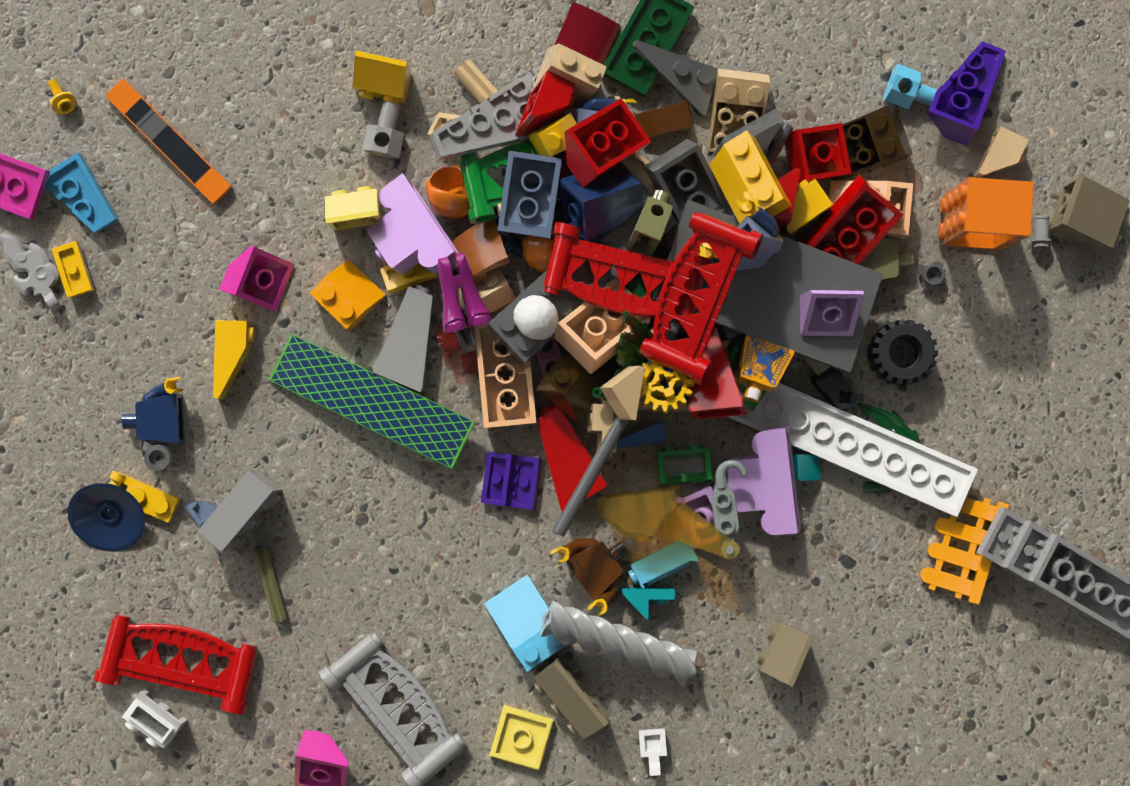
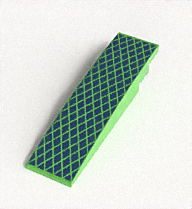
(372, 401)

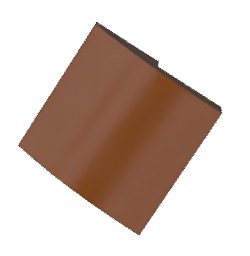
(482, 248)

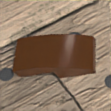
(665, 119)

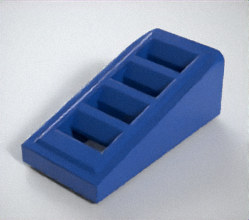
(649, 435)

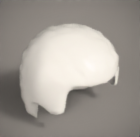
(536, 317)

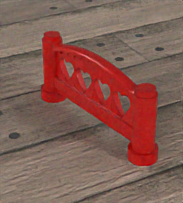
(729, 246)
(571, 253)
(121, 660)

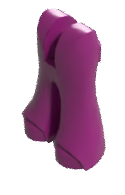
(476, 310)

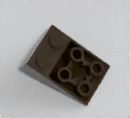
(875, 141)

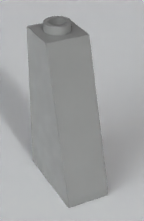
(408, 342)

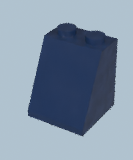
(600, 204)

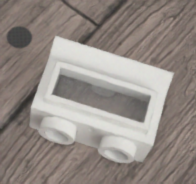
(152, 720)

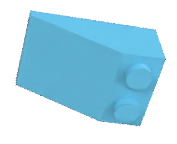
(519, 617)

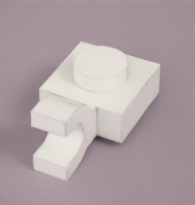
(653, 745)

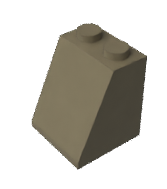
(1089, 214)

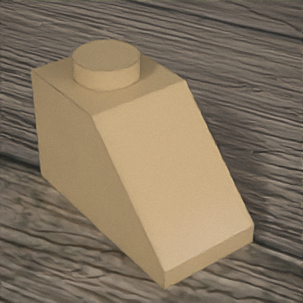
(1002, 152)

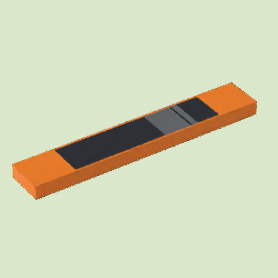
(168, 141)

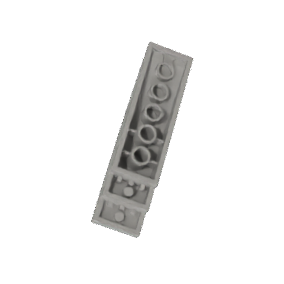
(1059, 570)

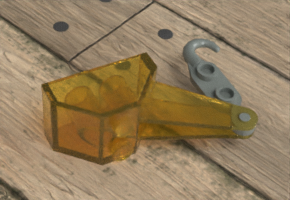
(662, 512)

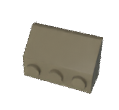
(570, 698)

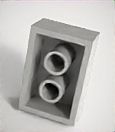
(240, 511)

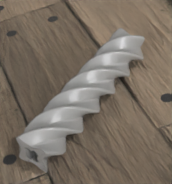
(618, 642)

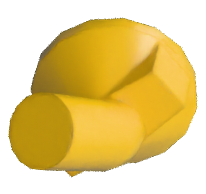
(63, 101)

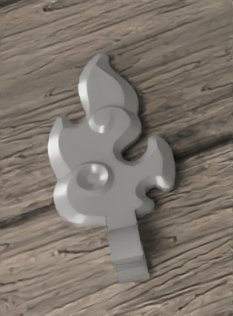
(41, 273)

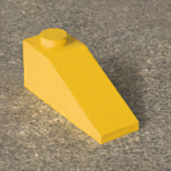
(231, 348)

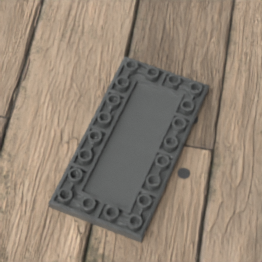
(767, 298)

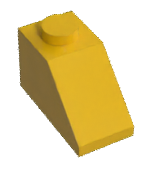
(551, 138)

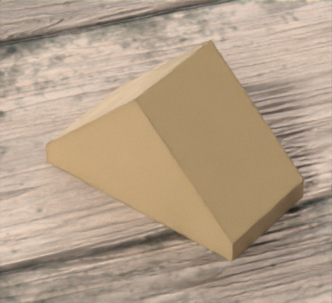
(624, 392)

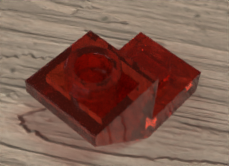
(451, 344)

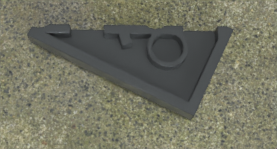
(688, 77)

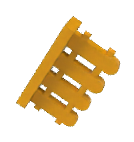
(967, 560)

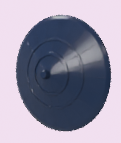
(106, 517)

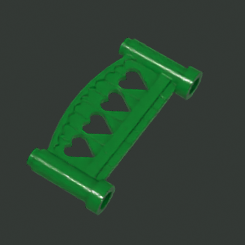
(480, 188)

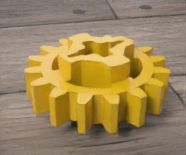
(655, 389)

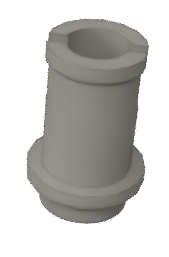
(1041, 232)

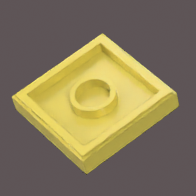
(521, 737)

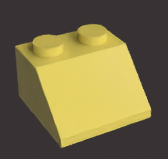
(353, 209)

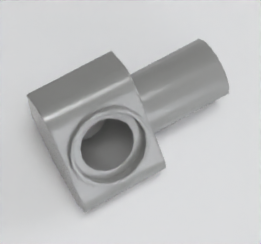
(385, 127)

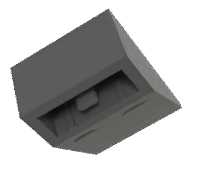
(763, 129)

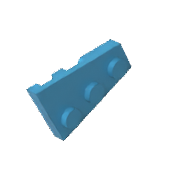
(80, 191)

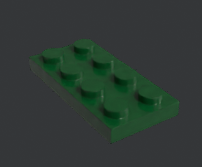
(652, 23)

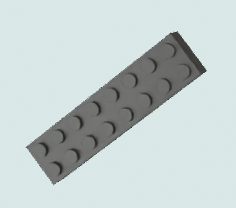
(525, 348)

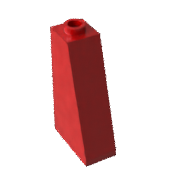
(721, 392)
(564, 454)

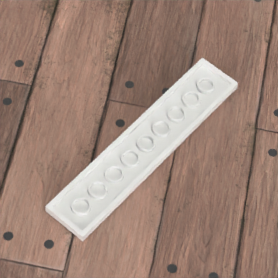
(864, 448)

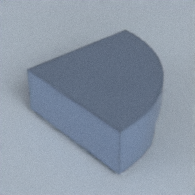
(200, 511)

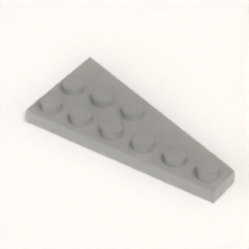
(487, 124)

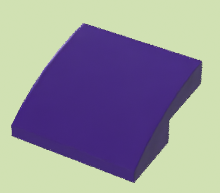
(511, 480)

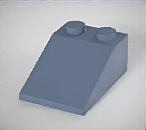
(529, 194)

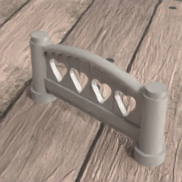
(422, 759)

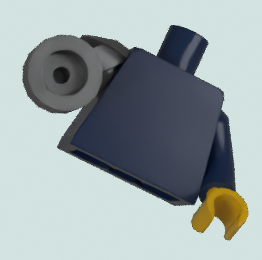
(156, 420)

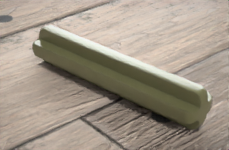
(270, 585)

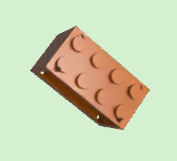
(986, 213)

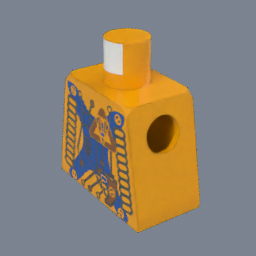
(761, 366)

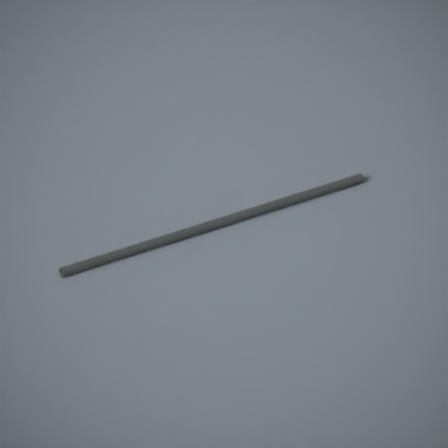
(619, 425)

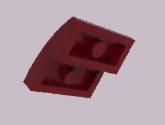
(588, 33)

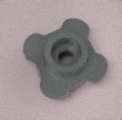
(939, 276)

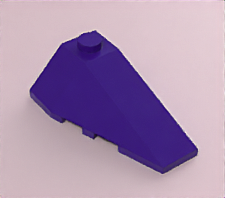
(964, 96)

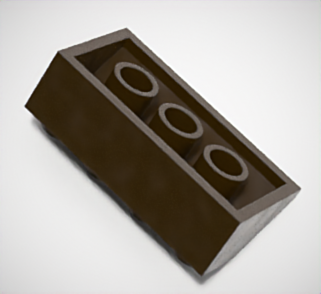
(572, 386)

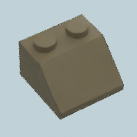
(784, 652)

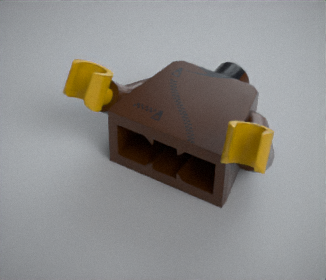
(595, 568)

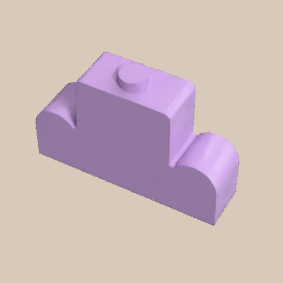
(409, 230)
(769, 482)

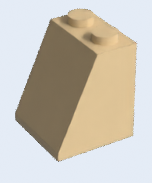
(574, 67)

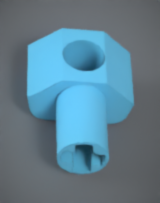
(915, 90)

